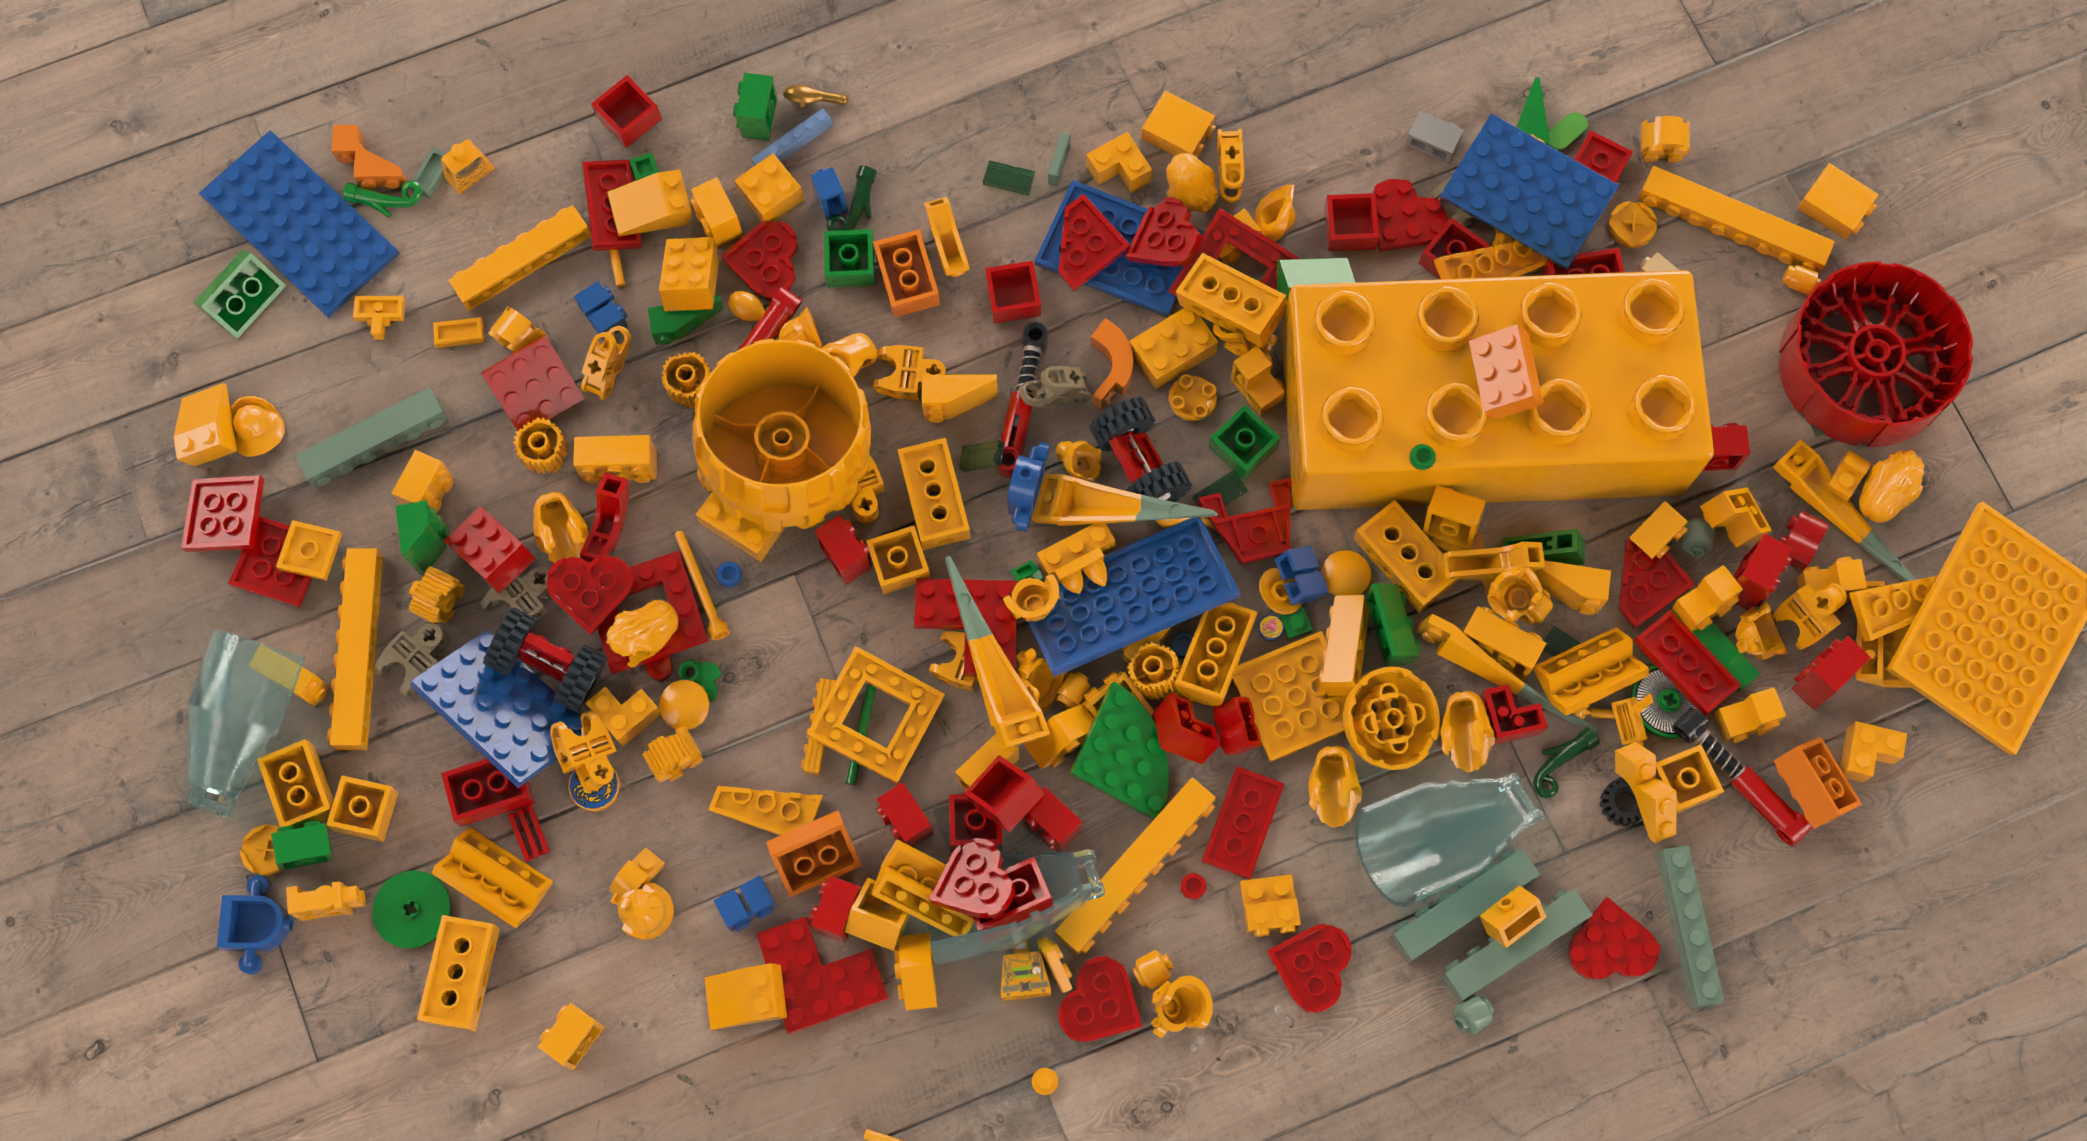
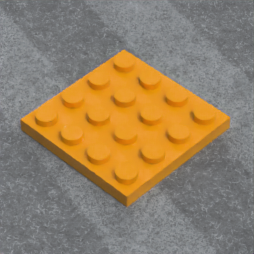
(1288, 697)

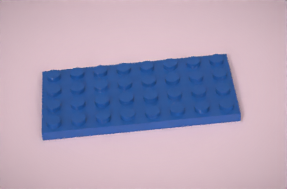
(299, 223)
(1145, 592)

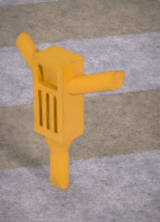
(1627, 717)

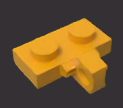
(379, 312)
(1052, 954)

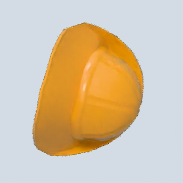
(1276, 213)
(256, 426)

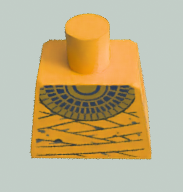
(465, 165)

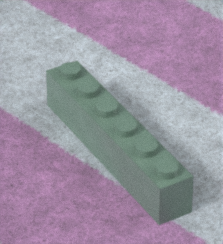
(371, 438)
(1464, 905)
(1689, 927)
(1495, 960)

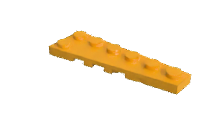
(1496, 261)
(1889, 606)

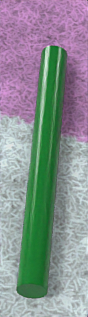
(862, 729)

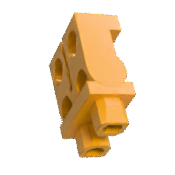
(324, 901)

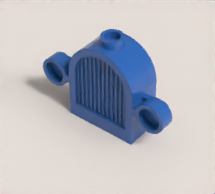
(1026, 485)
(252, 924)

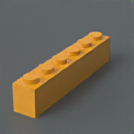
(520, 257)

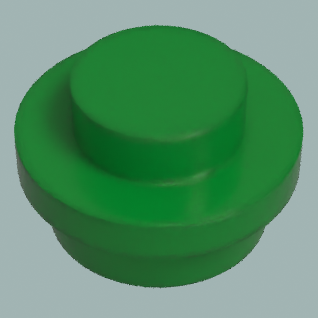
(1422, 457)

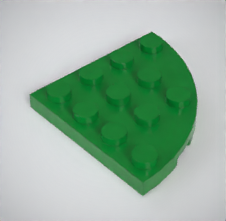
(1125, 754)

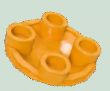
(1192, 398)
(1346, 573)
(684, 704)

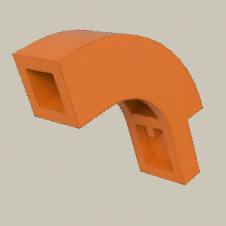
(1116, 347)

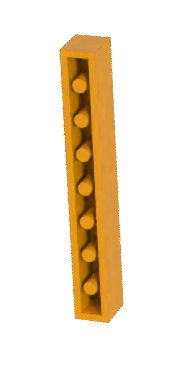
(1735, 220)
(356, 649)
(1136, 864)

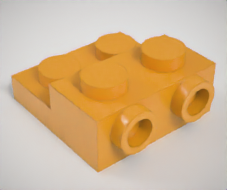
(1094, 697)
(1270, 905)

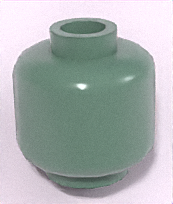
(1698, 538)
(1473, 1014)

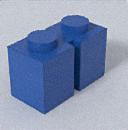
(829, 192)
(600, 309)
(1301, 565)
(734, 911)

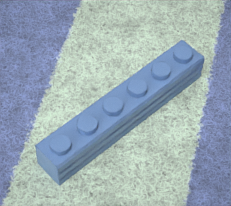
(796, 137)

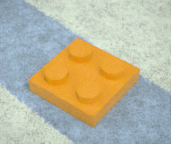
(309, 550)

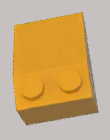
(651, 204)
(955, 394)
(204, 427)
(1576, 586)
(745, 996)

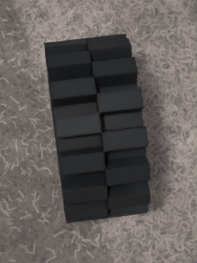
(1610, 808)

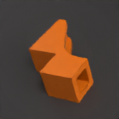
(369, 169)

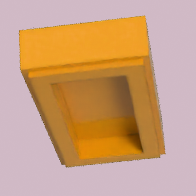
(458, 332)

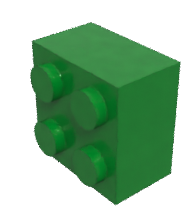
(755, 106)
(849, 258)
(1244, 442)
(302, 845)

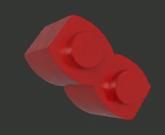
(1804, 538)
(1237, 726)

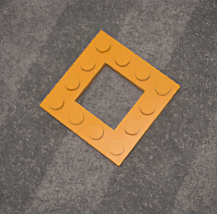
(884, 761)

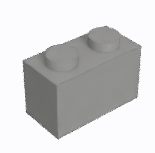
(1434, 136)

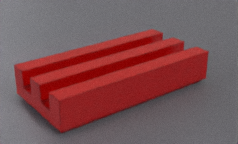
(521, 813)

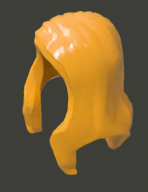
(1192, 182)
(854, 350)
(1891, 486)
(558, 527)
(1515, 593)
(642, 631)
(1467, 731)
(1334, 786)

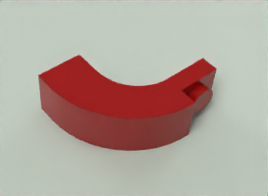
(610, 515)

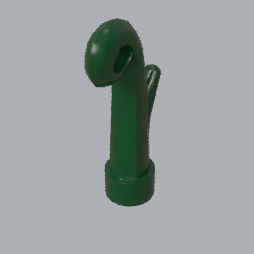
(861, 200)
(1563, 753)

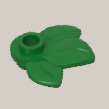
(704, 675)

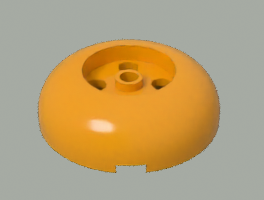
(1415, 712)

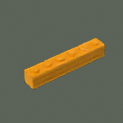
(815, 750)

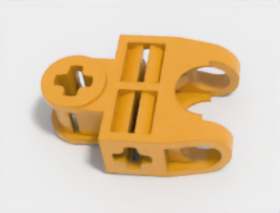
(1230, 163)
(605, 362)
(908, 371)
(867, 488)
(1812, 612)
(953, 672)
(588, 748)

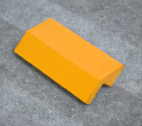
(1882, 652)
(1590, 671)
(492, 877)
(908, 882)

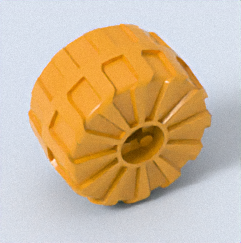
(773, 396)

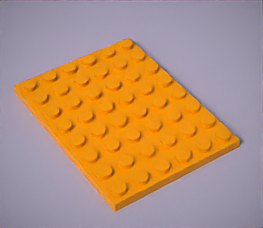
(1994, 629)

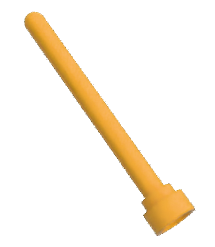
(717, 628)

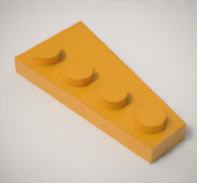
(766, 809)

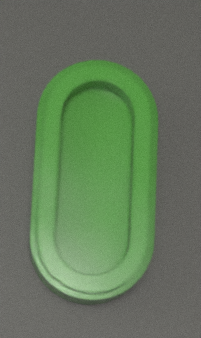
(1567, 131)

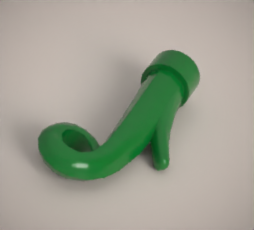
(377, 200)

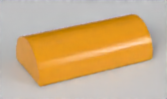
(1215, 653)

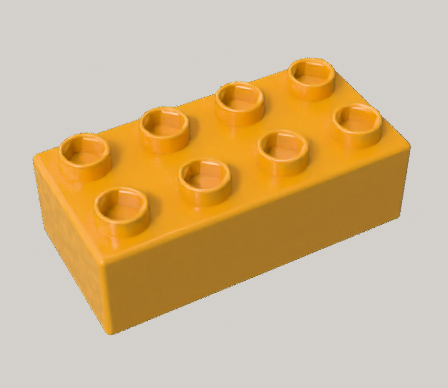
(1394, 369)

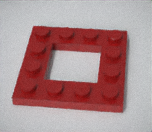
(1228, 229)
(672, 574)

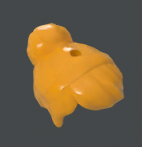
(1082, 452)

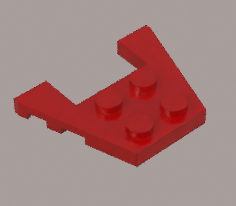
(1256, 533)

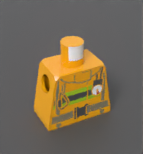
(1024, 975)

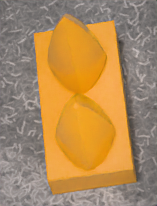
(1090, 563)

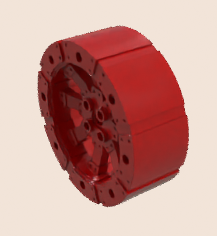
(1922, 307)

